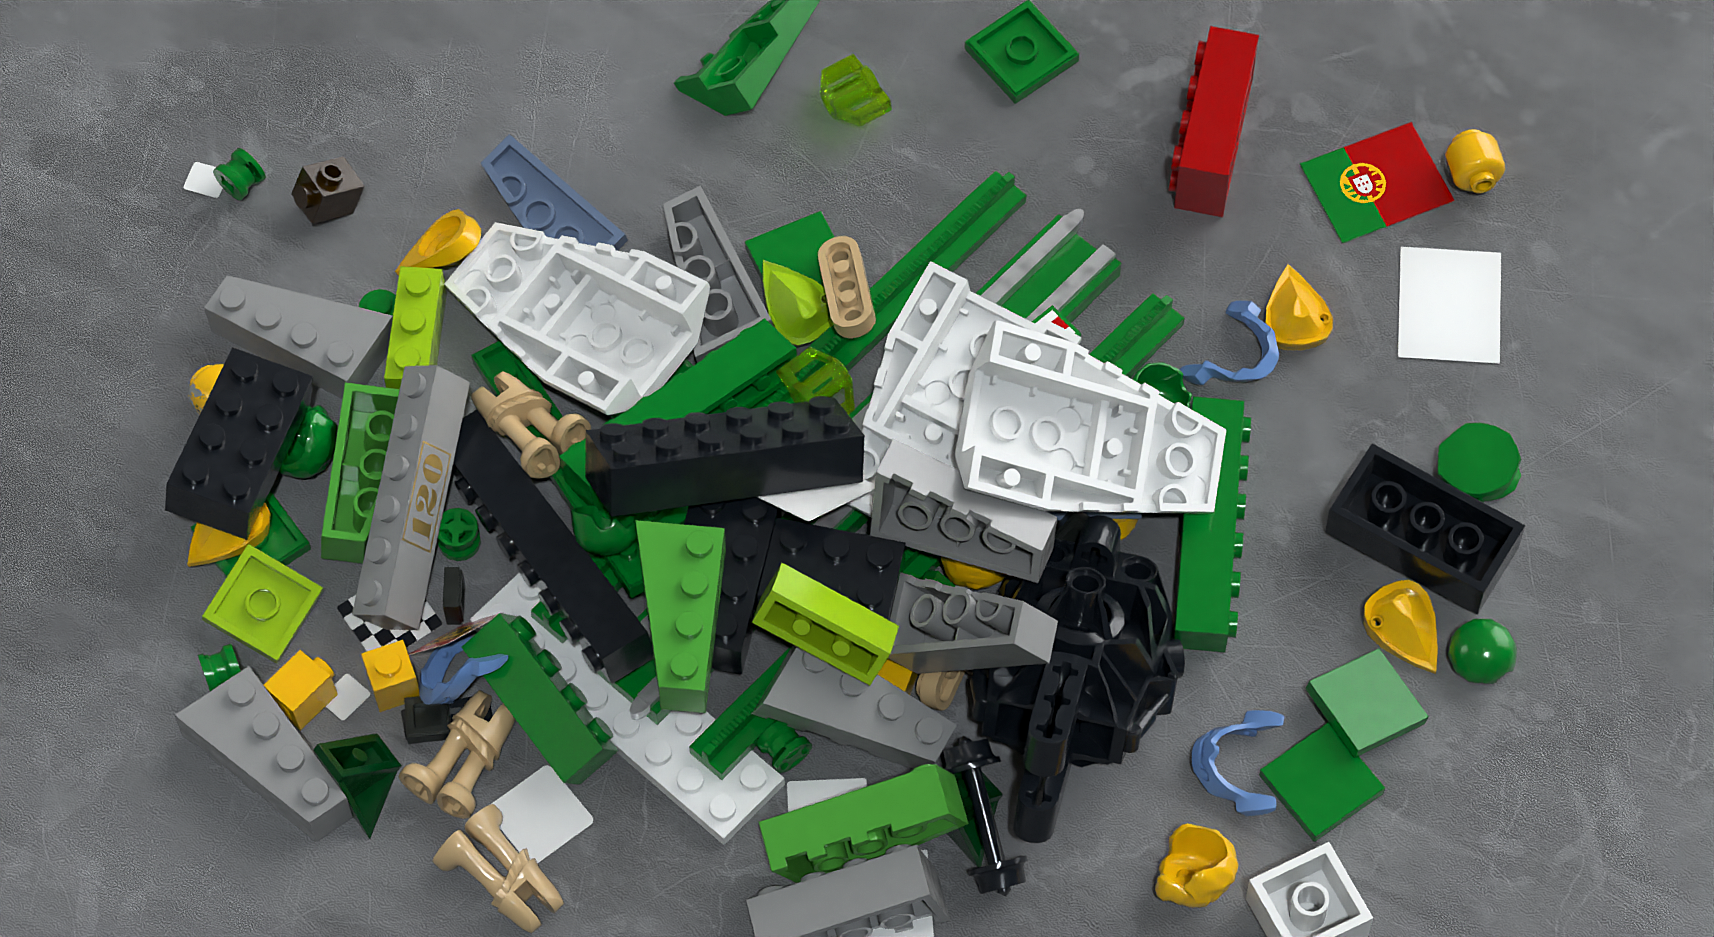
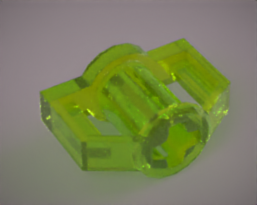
(853, 92)
(833, 368)

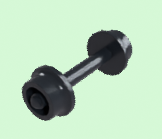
(999, 873)

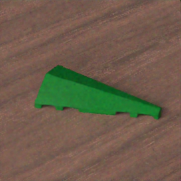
(748, 60)

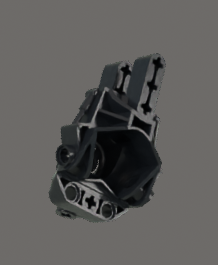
(1106, 672)

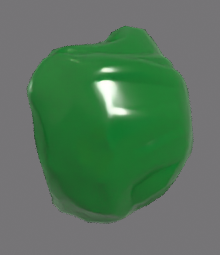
(312, 445)

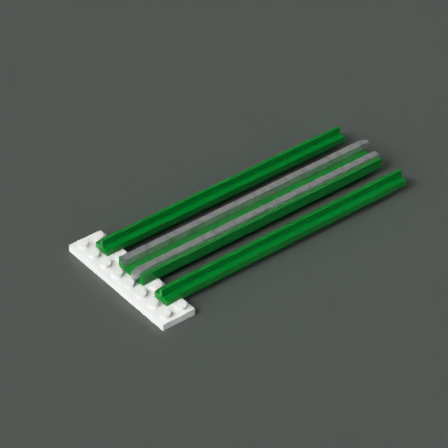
(710, 761)

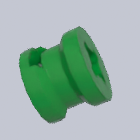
(239, 174)
(454, 524)
(219, 666)
(783, 746)

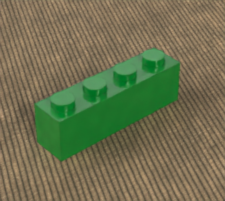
(542, 699)

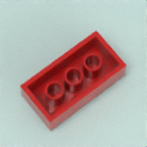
(1213, 121)

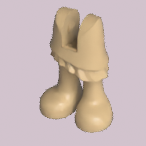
(521, 407)
(467, 732)
(523, 874)

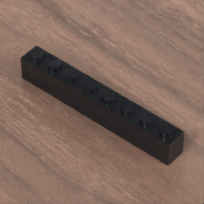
(547, 553)

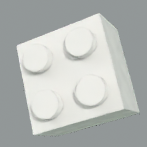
(1309, 898)

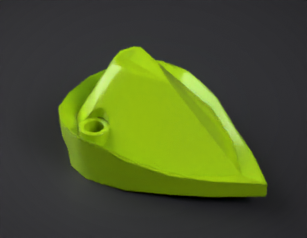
(795, 304)

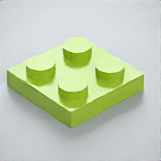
(262, 603)

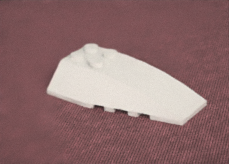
(583, 314)
(927, 370)
(1078, 434)

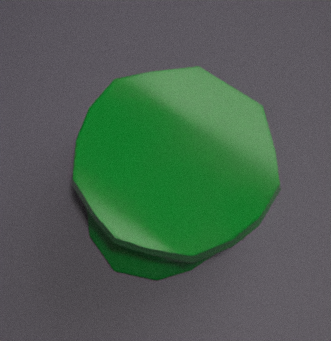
(1480, 461)

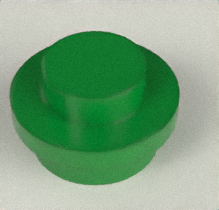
(379, 301)

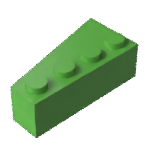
(357, 470)
(682, 595)
(864, 823)

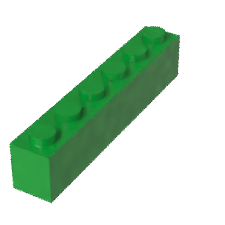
(726, 378)
(1211, 542)

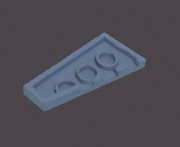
(544, 200)

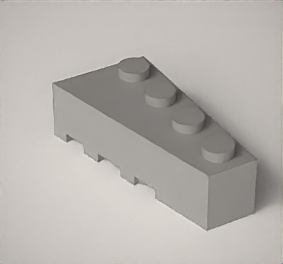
(707, 253)
(301, 331)
(932, 512)
(965, 629)
(848, 711)
(260, 746)
(853, 900)

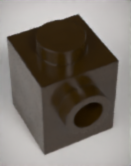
(327, 190)

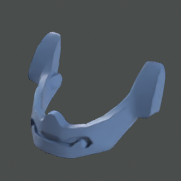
(1247, 313)
(432, 688)
(1206, 751)

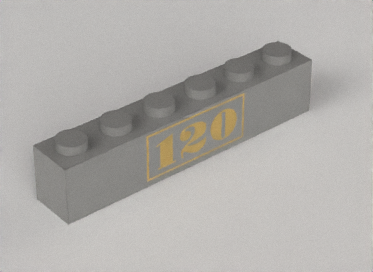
(411, 498)

